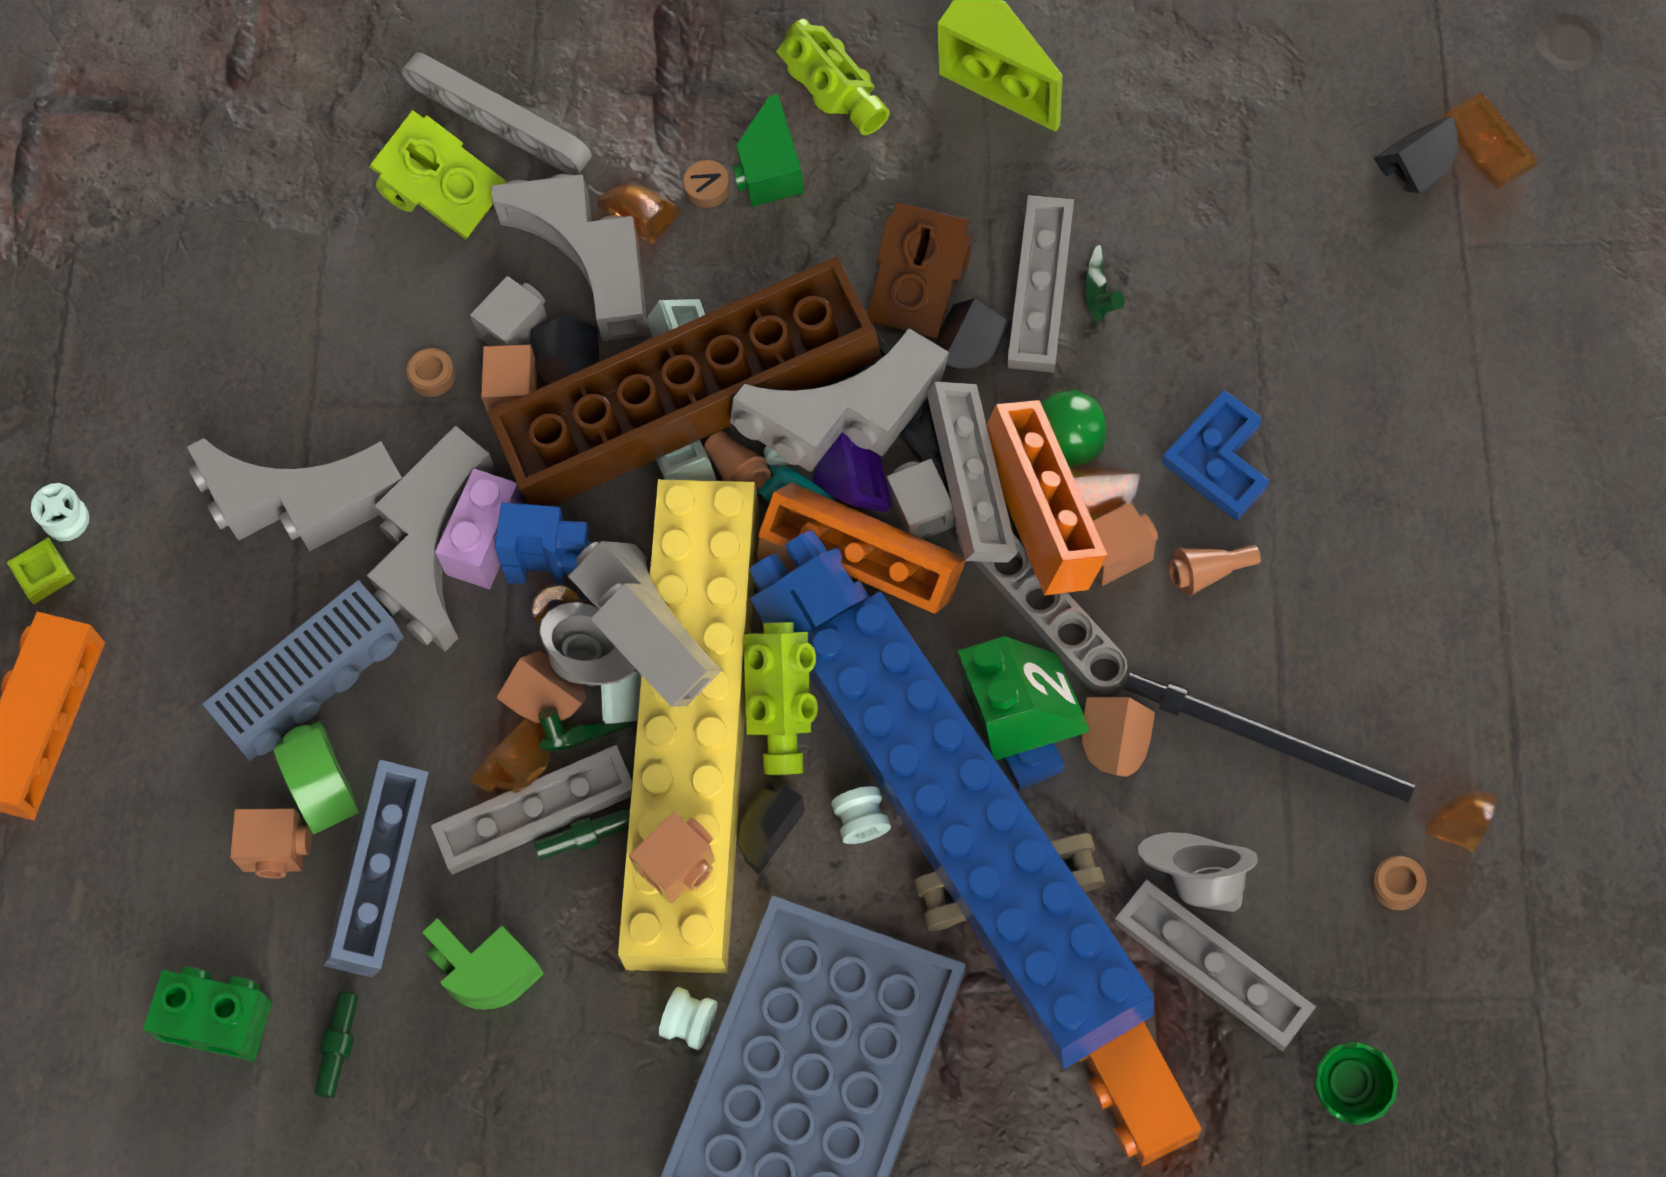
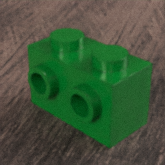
(208, 1013)

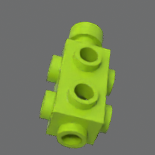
(831, 76)
(779, 693)

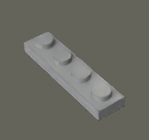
(1040, 284)
(971, 472)
(534, 811)
(1214, 965)

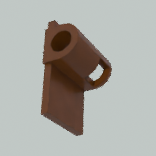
(919, 263)

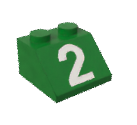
(1019, 696)

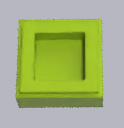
(40, 570)

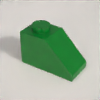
(768, 157)

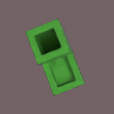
(315, 777)
(490, 975)

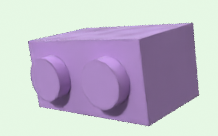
(470, 536)

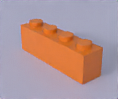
(1044, 499)
(869, 548)
(41, 705)
(1142, 1096)

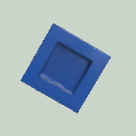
(1034, 765)

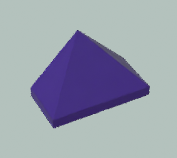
(853, 475)

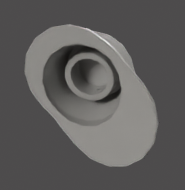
(580, 649)
(1201, 868)

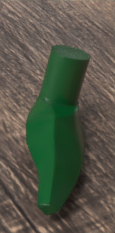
(1096, 297)
(569, 736)

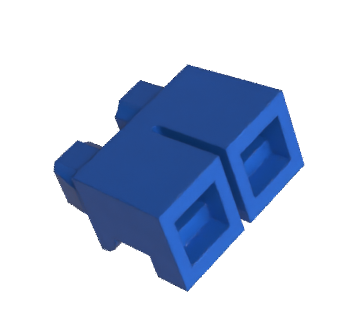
(538, 541)
(811, 592)

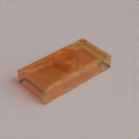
(1491, 141)

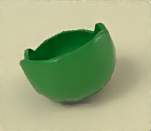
(1077, 425)
(1355, 1083)

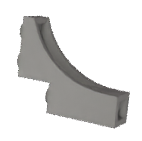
(602, 249)
(866, 407)
(309, 501)
(415, 521)
(641, 622)

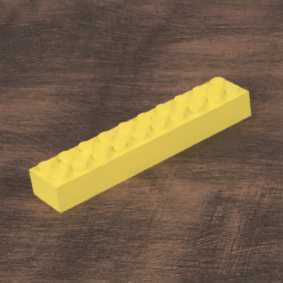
(693, 753)

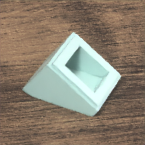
(672, 314)
(687, 464)
(621, 699)

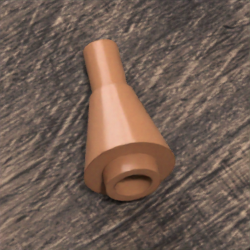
(1199, 568)

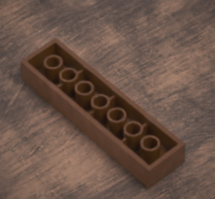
(683, 384)

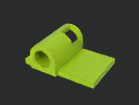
(433, 170)

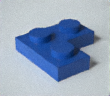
(1208, 458)

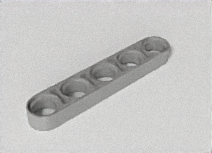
(496, 114)
(1049, 621)

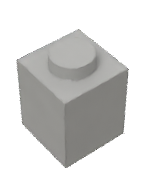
(509, 314)
(920, 499)

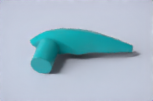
(783, 476)

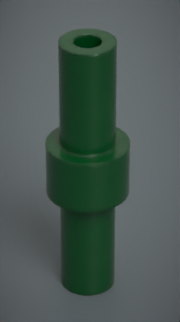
(583, 834)
(336, 1045)

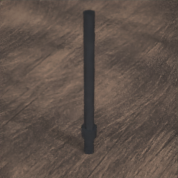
(1175, 699)

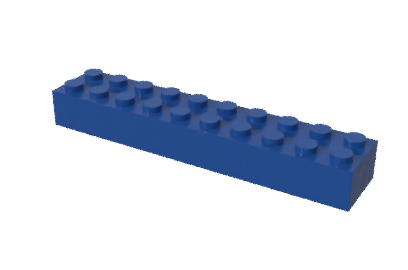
(977, 833)

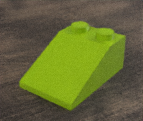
(997, 57)

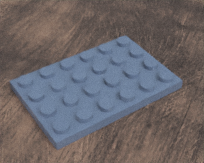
(817, 1053)

